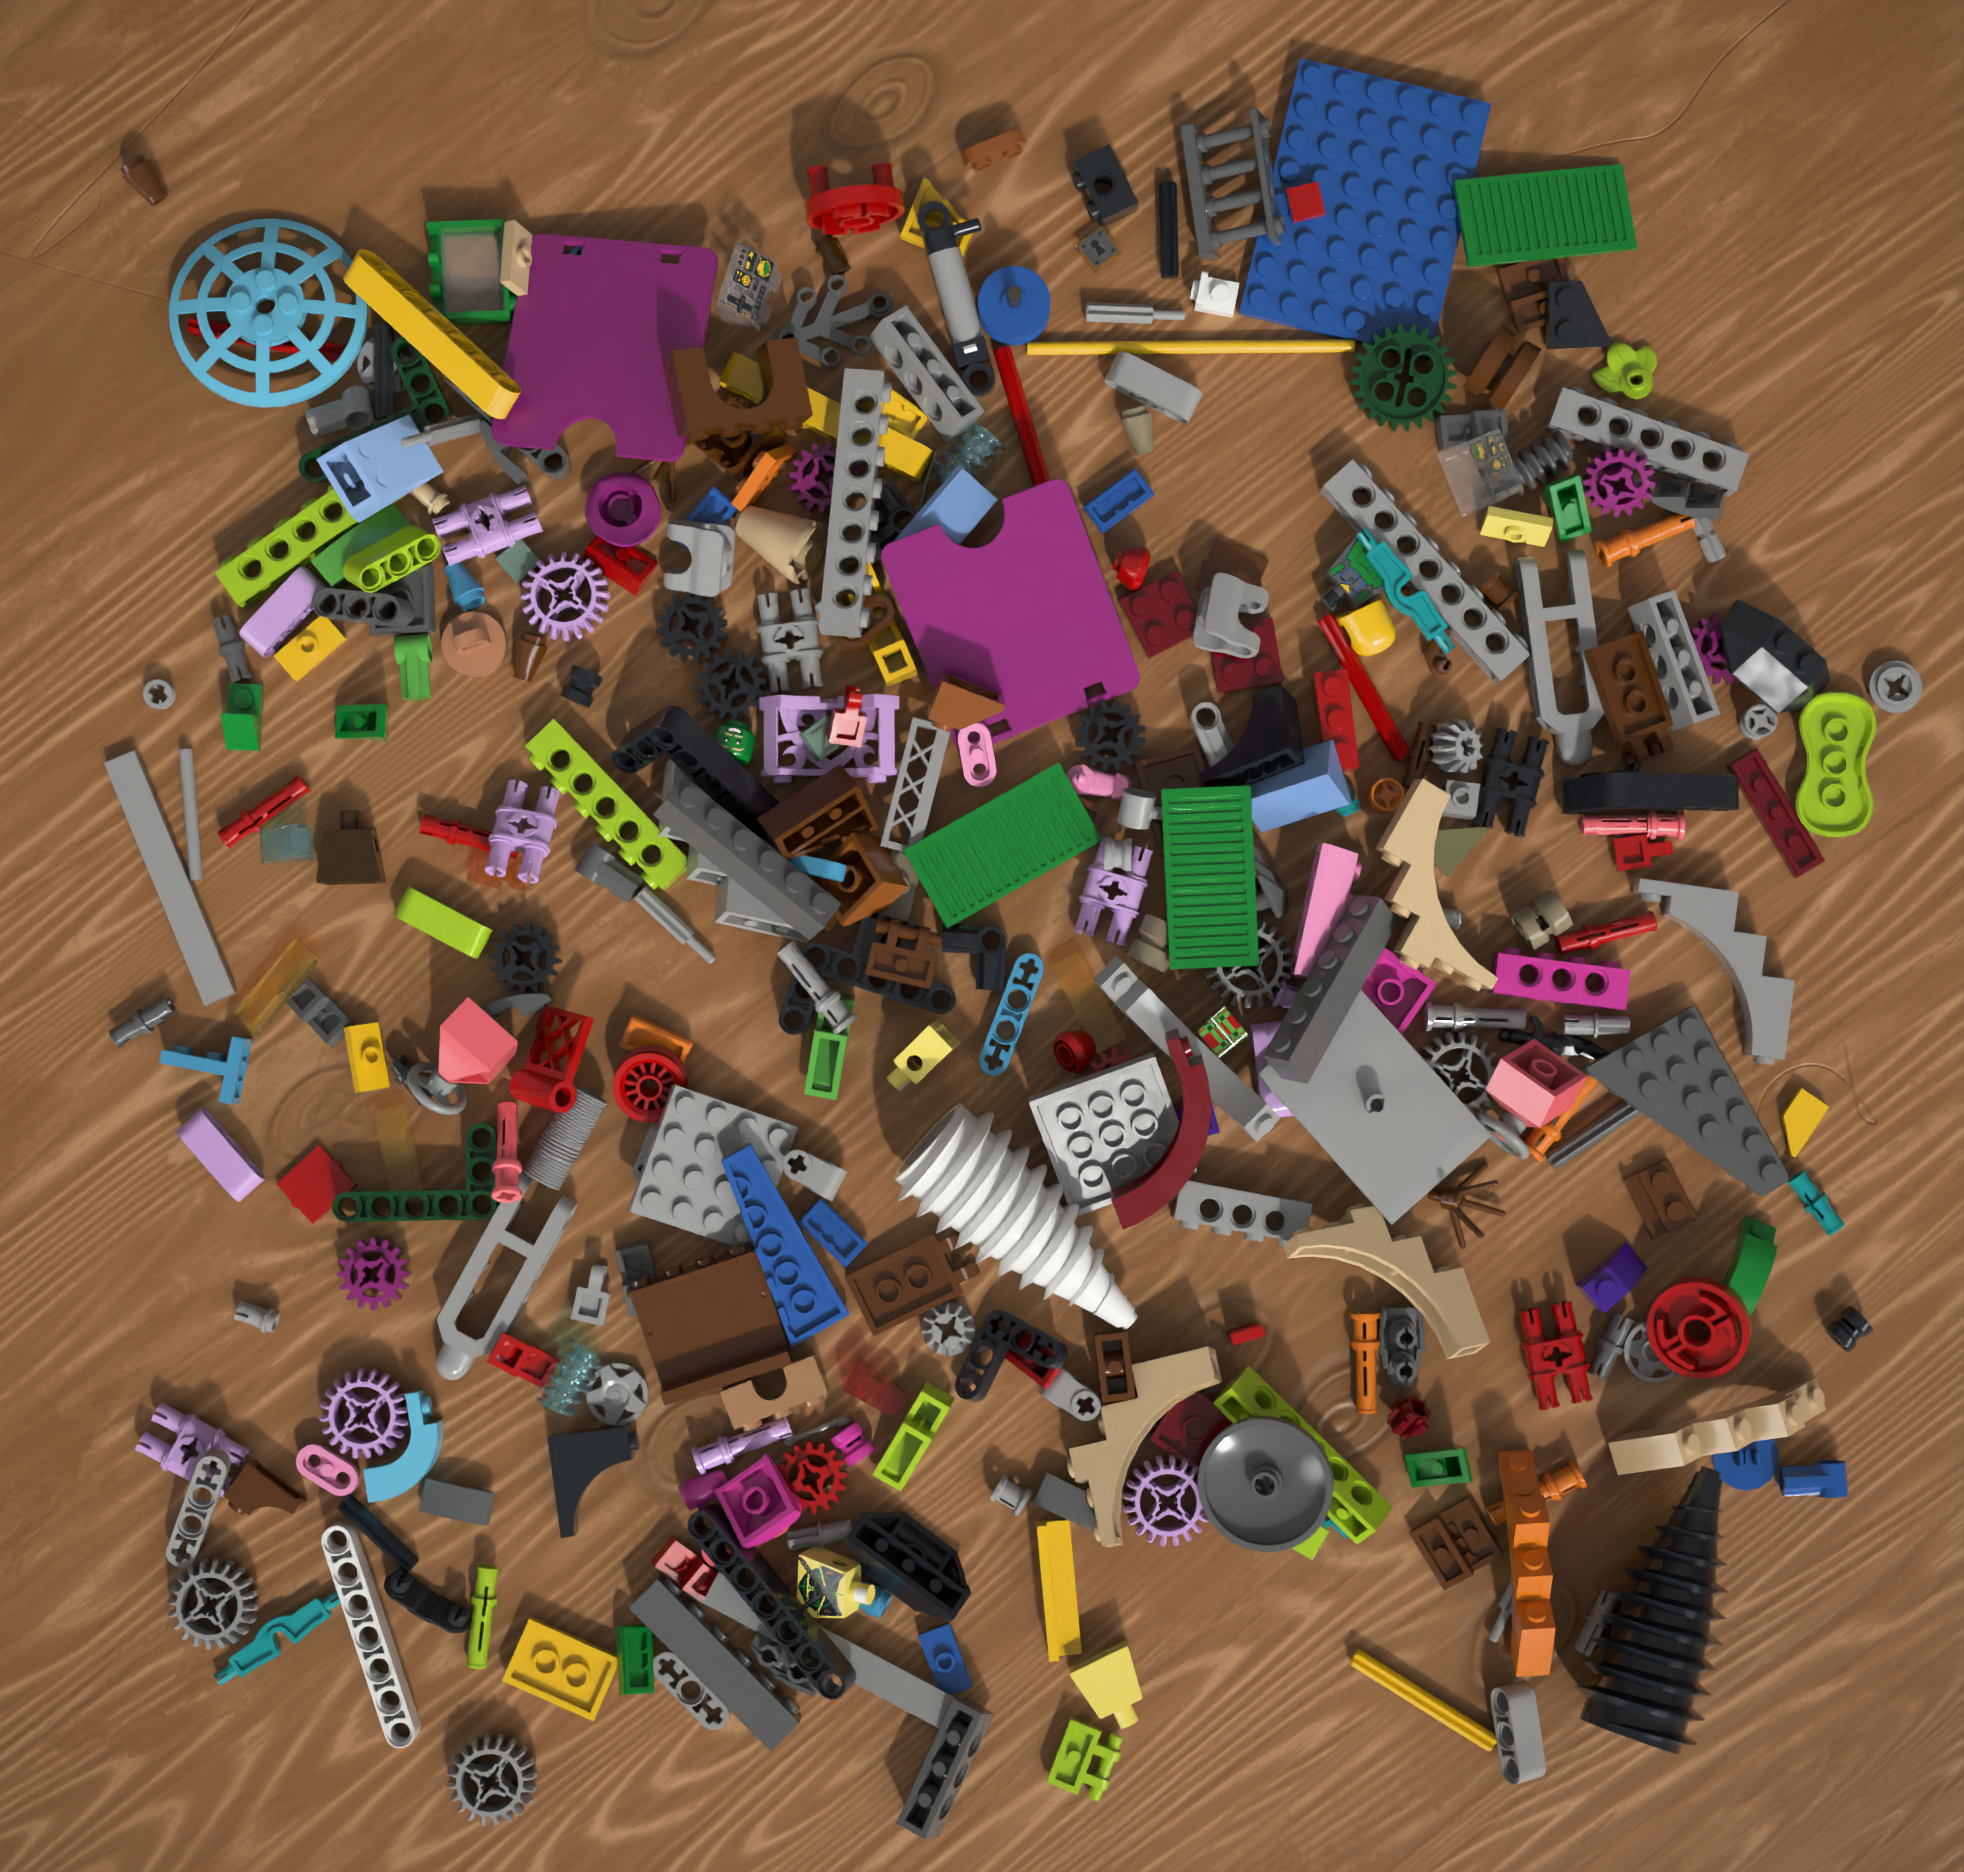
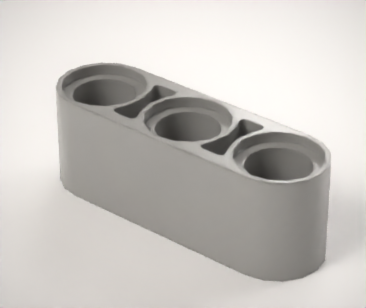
(1153, 387)
(1518, 1732)

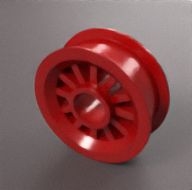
(642, 1056)

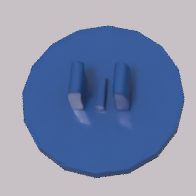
(1749, 1466)

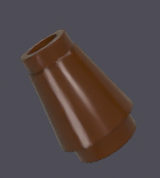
(144, 179)
(528, 655)

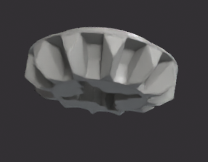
(1909, 685)
(942, 1314)

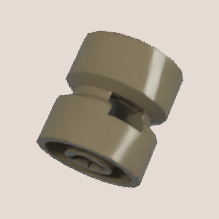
(1550, 913)
(1152, 947)

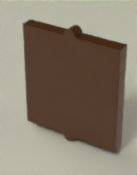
(1232, 561)

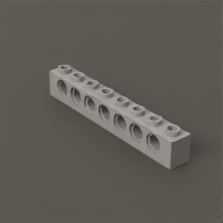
(858, 387)
(1403, 526)

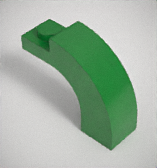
(1750, 1262)

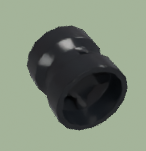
(581, 686)
(1849, 1329)

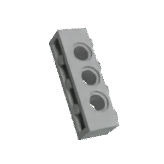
(926, 373)
(1675, 659)
(1187, 1210)

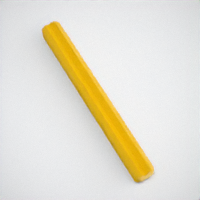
(1423, 1700)

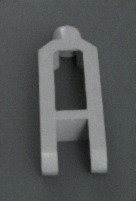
(1574, 730)
(458, 1348)

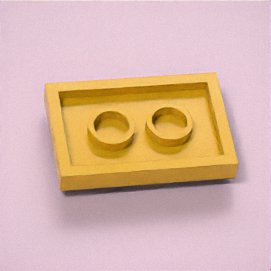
(561, 1668)

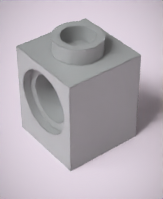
(1463, 799)

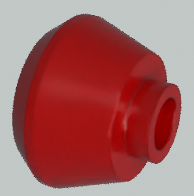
(1132, 566)
(1074, 1050)

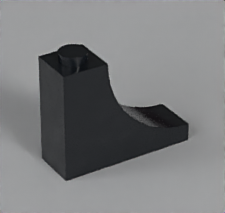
(1267, 746)
(578, 1459)

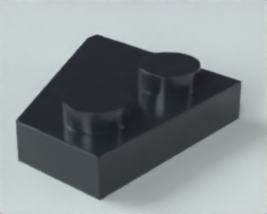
(1572, 317)

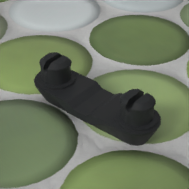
(427, 1604)

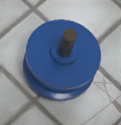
(1014, 305)

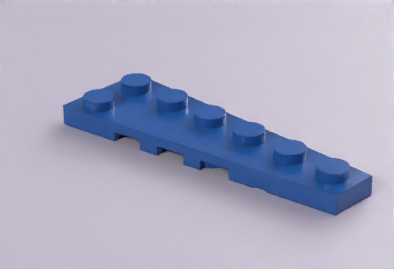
(791, 1268)

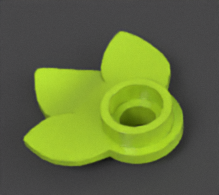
(1624, 366)

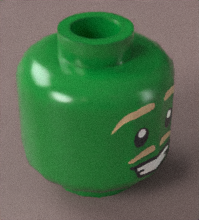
(736, 740)

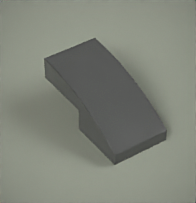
(1457, 429)
(499, 453)
(1679, 498)
(525, 1003)
(320, 1012)
(634, 1261)
(1064, 1500)
(457, 1501)

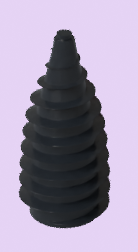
(1662, 1629)

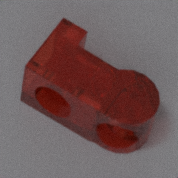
(873, 1391)

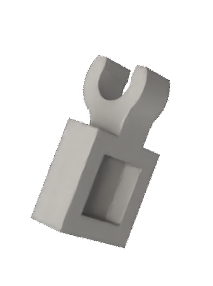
(592, 1302)

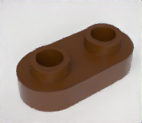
(875, 625)

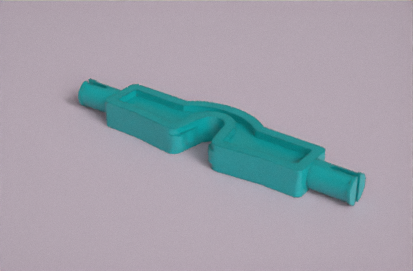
(1394, 576)
(265, 1645)

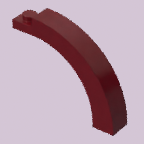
(1174, 1168)

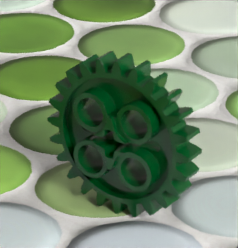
(1373, 372)

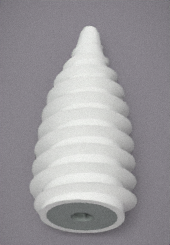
(1008, 1213)

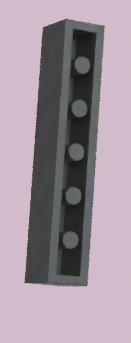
(747, 859)
(1330, 988)
(716, 1661)

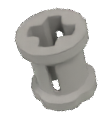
(1010, 1495)

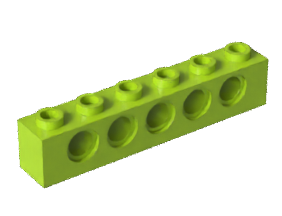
(301, 551)
(556, 739)
(1355, 1503)

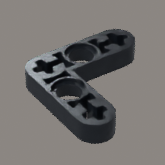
(1000, 1343)

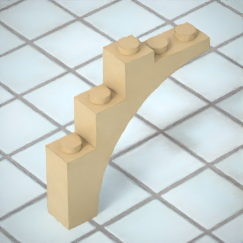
(1427, 936)
(1438, 1294)
(1125, 1424)
(1720, 1432)

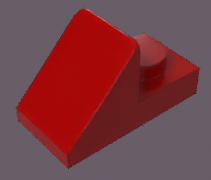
(1039, 1374)

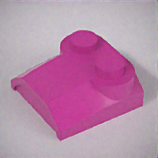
(1397, 989)
(759, 1503)

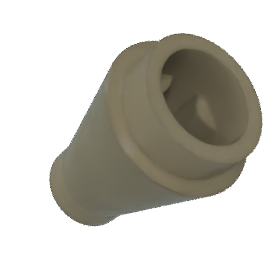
(1139, 429)

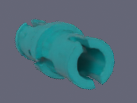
(1816, 1203)

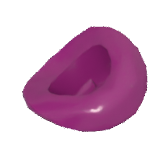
(623, 509)

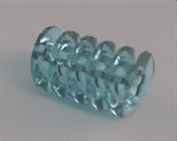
(969, 454)
(571, 1379)

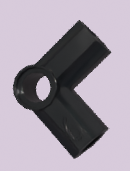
(892, 507)
(990, 963)

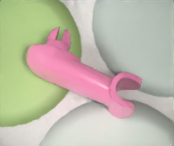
(1097, 783)

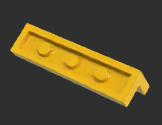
(1058, 1588)

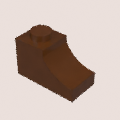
(261, 1488)

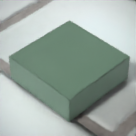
(518, 561)

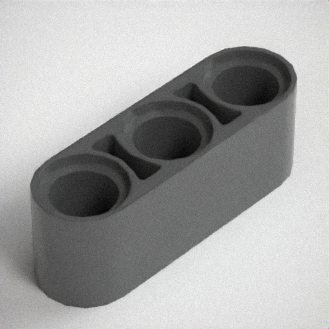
(349, 604)

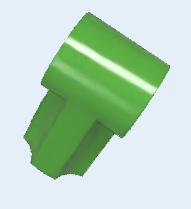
(413, 656)

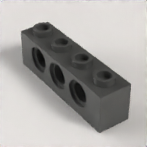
(945, 1768)

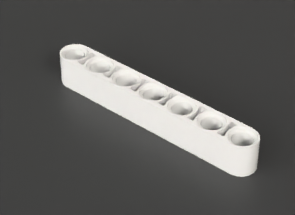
(368, 1650)

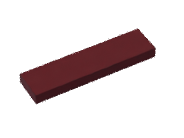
(1775, 813)

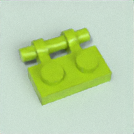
(1074, 1757)

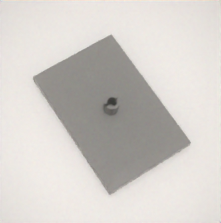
(1381, 1112)

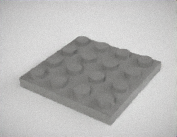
(1105, 1129)
(684, 1169)

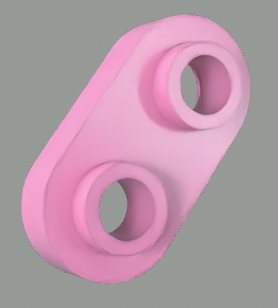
(977, 752)
(328, 1471)

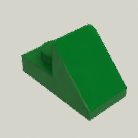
(1567, 507)
(244, 717)
(362, 722)
(1438, 1466)

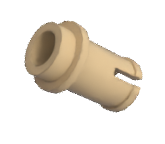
(432, 499)

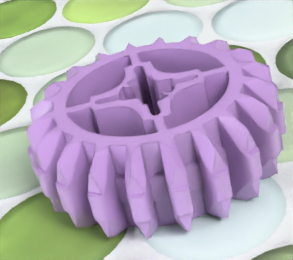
(573, 583)
(343, 1432)
(1157, 1512)

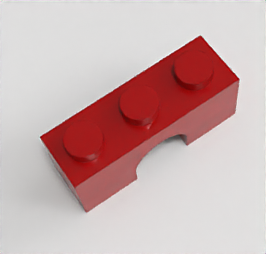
(1335, 715)

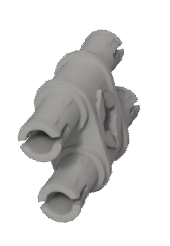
(805, 651)

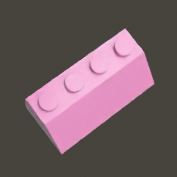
(1324, 904)

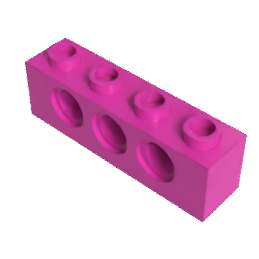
(1610, 995)

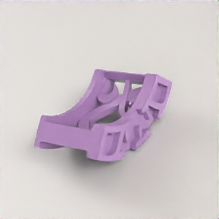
(792, 711)

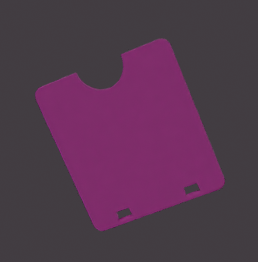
(596, 339)
(1017, 612)

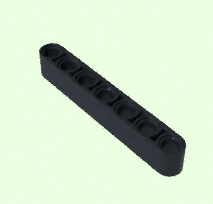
(774, 1618)

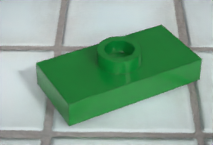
(635, 1660)

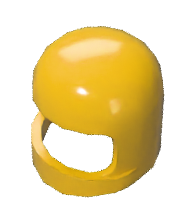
(1369, 628)

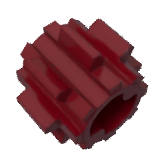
(1408, 1417)

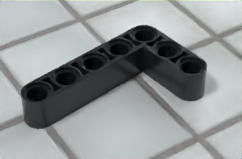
(701, 759)
(1650, 792)
(830, 969)

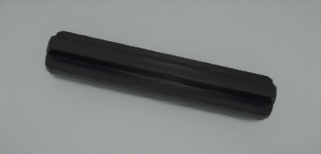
(1168, 230)
(383, 370)
(377, 1533)

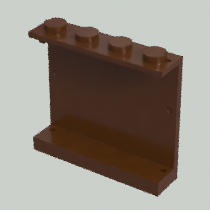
(710, 1323)

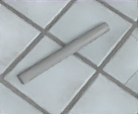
(191, 814)

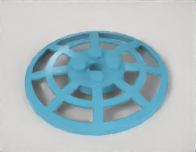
(271, 328)

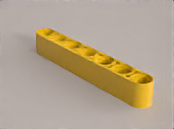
(432, 334)
(901, 452)

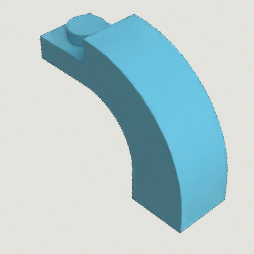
(396, 1477)

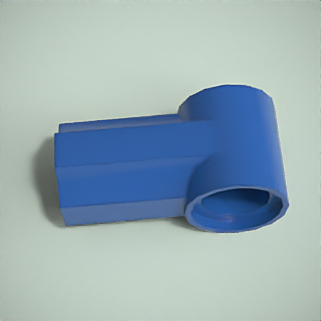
(1823, 1479)

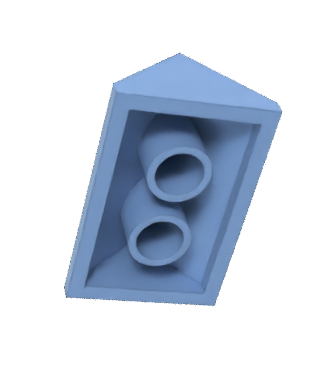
(955, 505)
(1301, 791)

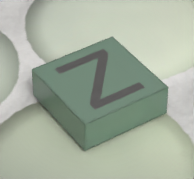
(816, 738)

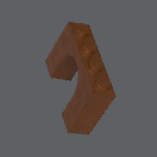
(702, 412)

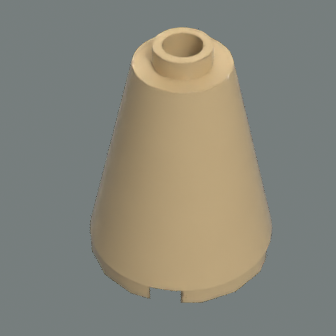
(783, 540)

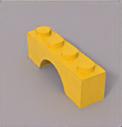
(889, 646)

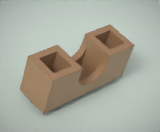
(748, 1405)

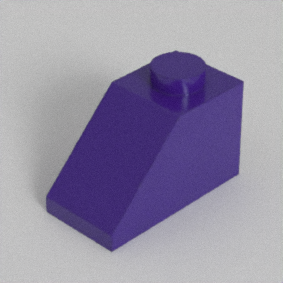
(1612, 1278)

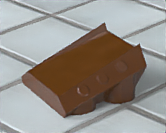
(739, 452)

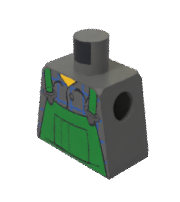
(1352, 579)

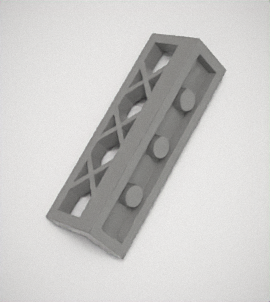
(928, 786)

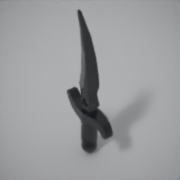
(1561, 1045)

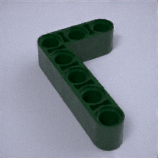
(418, 412)
(432, 1197)

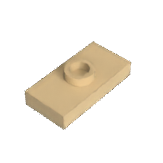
(516, 258)

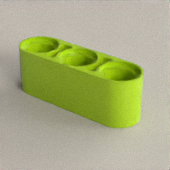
(377, 557)
(442, 922)

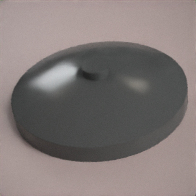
(1265, 1484)

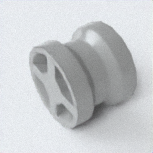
(1762, 717)
(1118, 854)

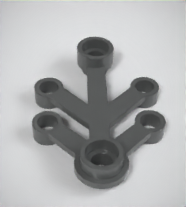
(828, 325)

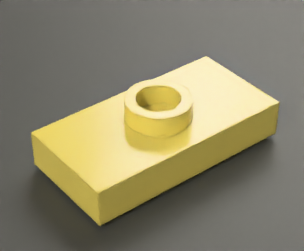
(1516, 526)

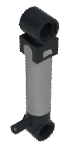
(956, 294)

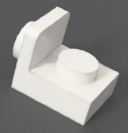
(1214, 295)

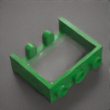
(467, 272)

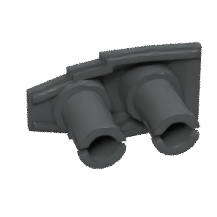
(1273, 891)
(1401, 1343)
(779, 1663)

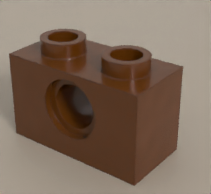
(1114, 1365)

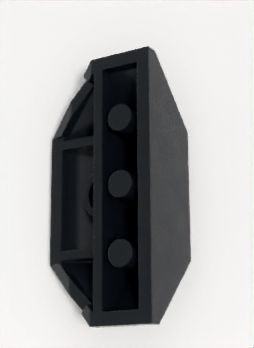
(1771, 659)
(909, 1563)

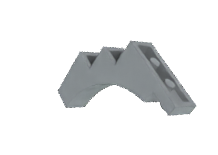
(733, 903)
(1711, 918)
(1156, 1019)

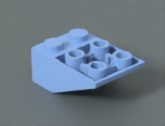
(377, 468)

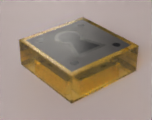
(1098, 249)

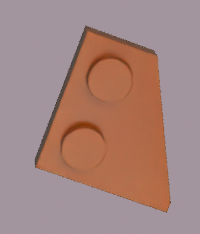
(765, 473)

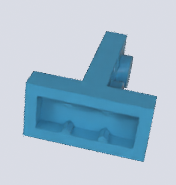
(233, 1069)

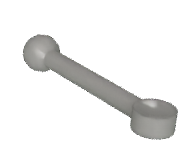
(792, 1440)

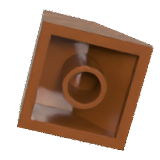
(961, 703)
(869, 881)

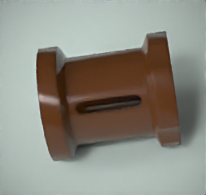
(1499, 591)

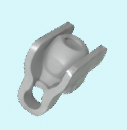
(712, 557)
(1217, 616)

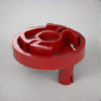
(853, 207)
(1686, 1303)

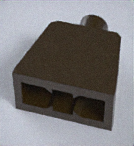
(350, 854)

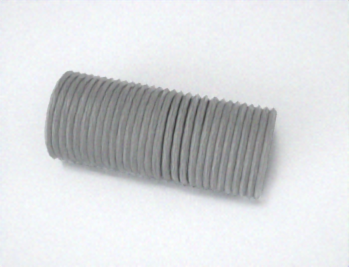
(566, 1130)

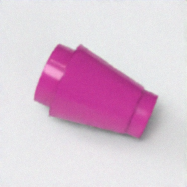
(700, 1489)

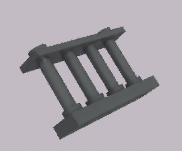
(1201, 175)

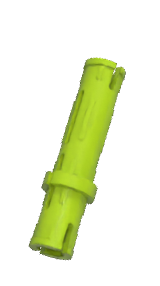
(485, 1578)

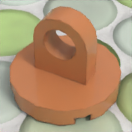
(474, 644)

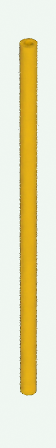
(1191, 346)

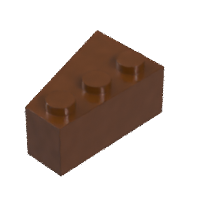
(818, 814)

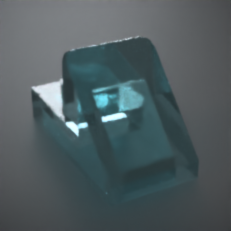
(286, 844)

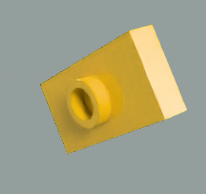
(902, 415)
(310, 647)
(366, 1057)

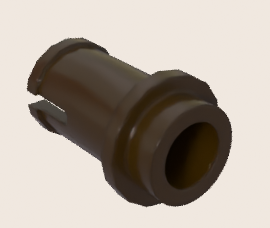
(832, 254)

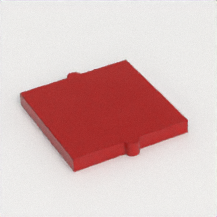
(315, 1184)

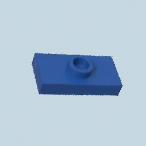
(1118, 501)
(713, 508)
(833, 1232)
(945, 1659)

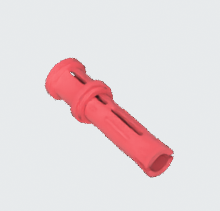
(1651, 824)
(506, 1165)

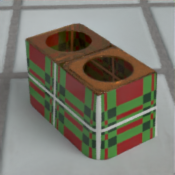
(1221, 1031)

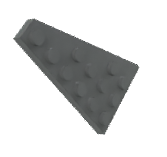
(1689, 1090)

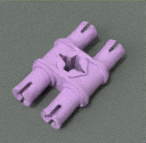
(473, 518)
(508, 828)
(1123, 907)
(188, 1430)

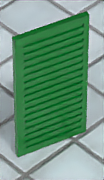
(1544, 215)
(1002, 845)
(1209, 877)

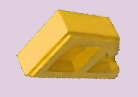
(1801, 1119)

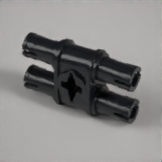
(1526, 774)

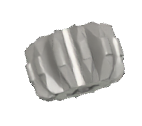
(1456, 746)

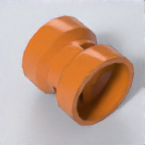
(1388, 791)

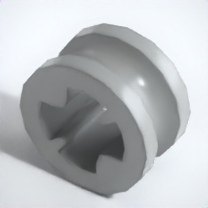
(168, 690)

